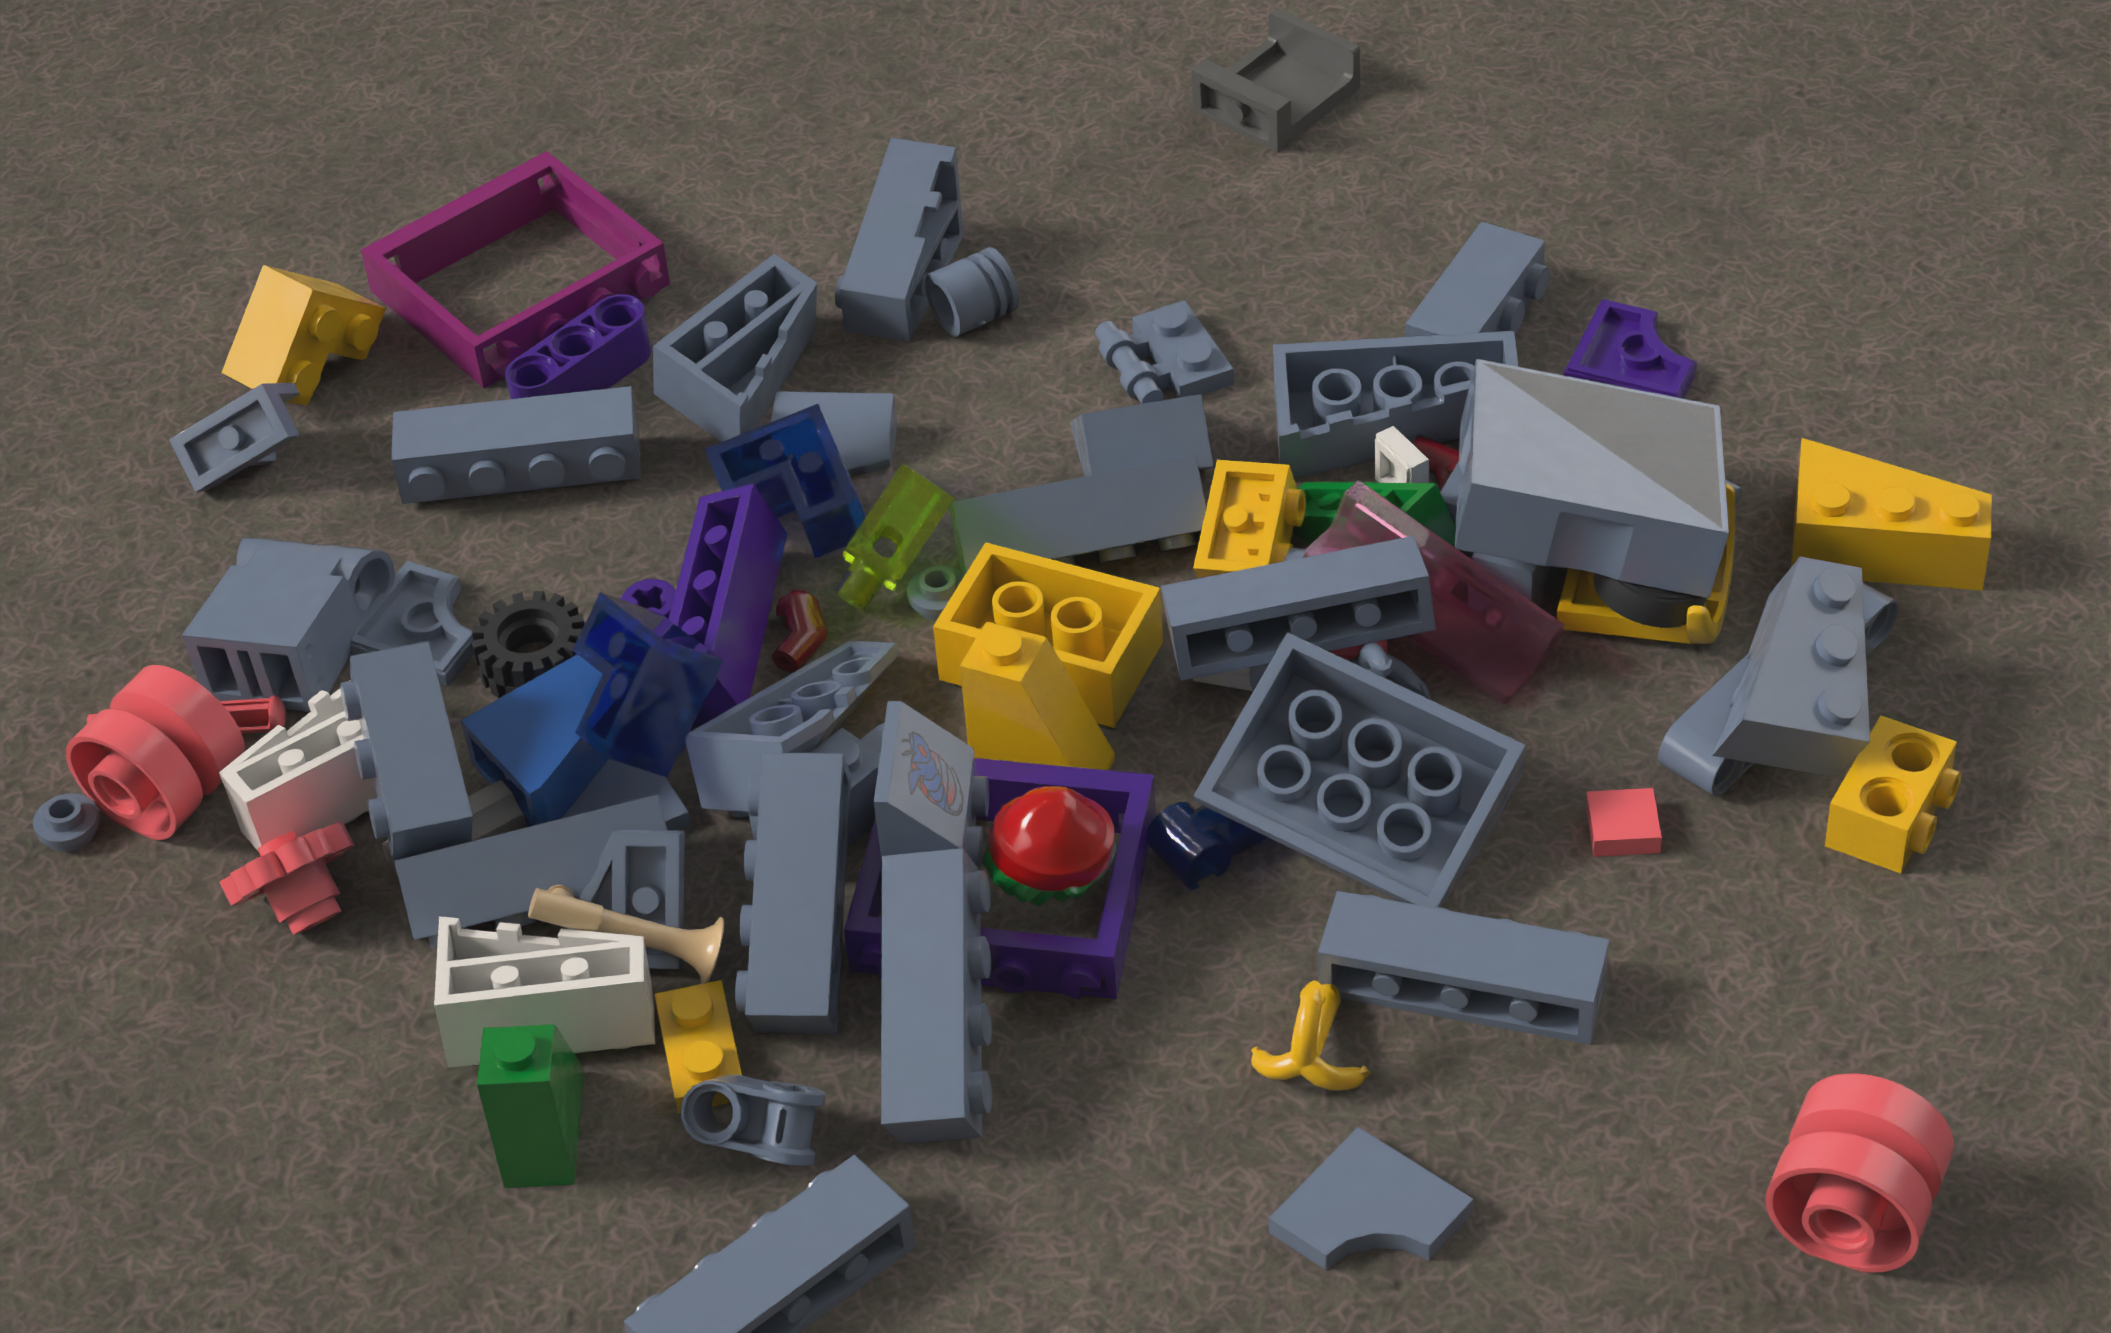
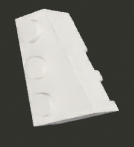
(582, 982)

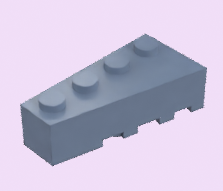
(1347, 391)

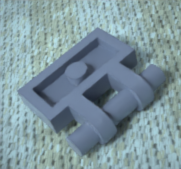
(1176, 344)

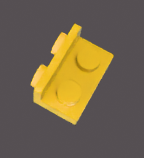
(1248, 517)

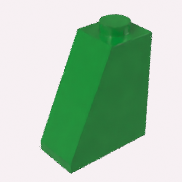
(531, 1103)

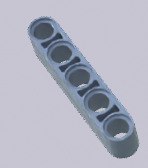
(1693, 737)

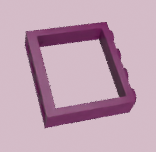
(487, 216)

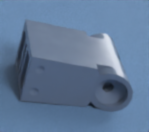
(284, 619)

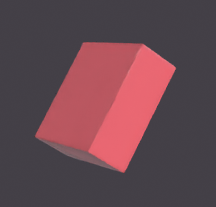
(1623, 822)

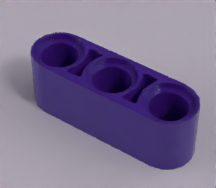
(586, 352)

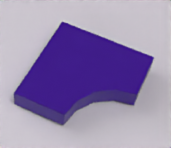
(1627, 352)

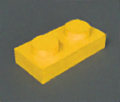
(697, 1037)

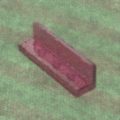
(1480, 621)

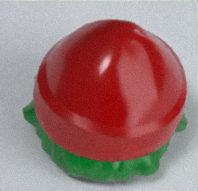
(1049, 845)

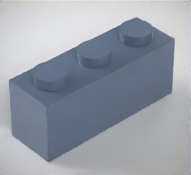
(1484, 285)
(407, 750)

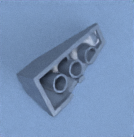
(783, 718)

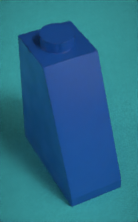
(533, 740)

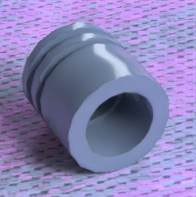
(972, 291)

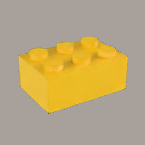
(1095, 621)

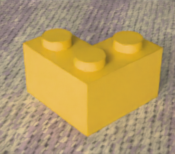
(295, 326)

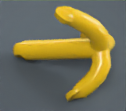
(1311, 1028)

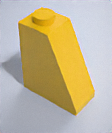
(1026, 704)

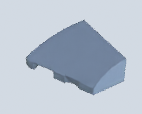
(859, 422)

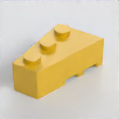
(1889, 520)

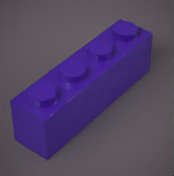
(729, 588)

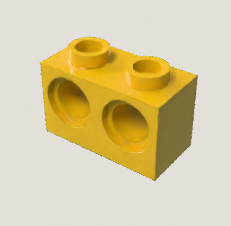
(1892, 794)

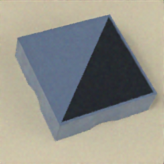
(1592, 478)

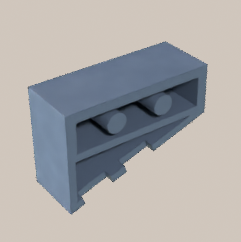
(904, 236)
(737, 349)
(1804, 676)

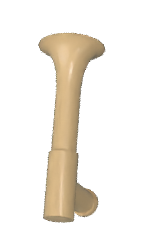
(694, 946)

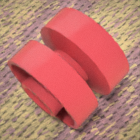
(155, 751)
(1860, 1172)

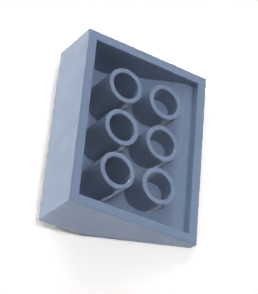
(1362, 774)

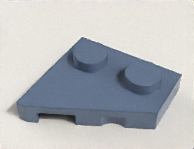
(644, 879)

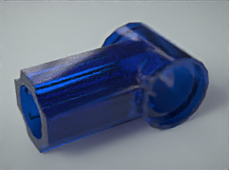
(1198, 841)

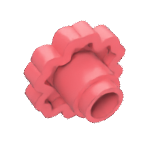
(293, 877)

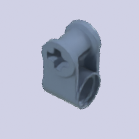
(767, 1120)

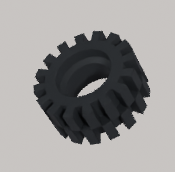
(522, 624)

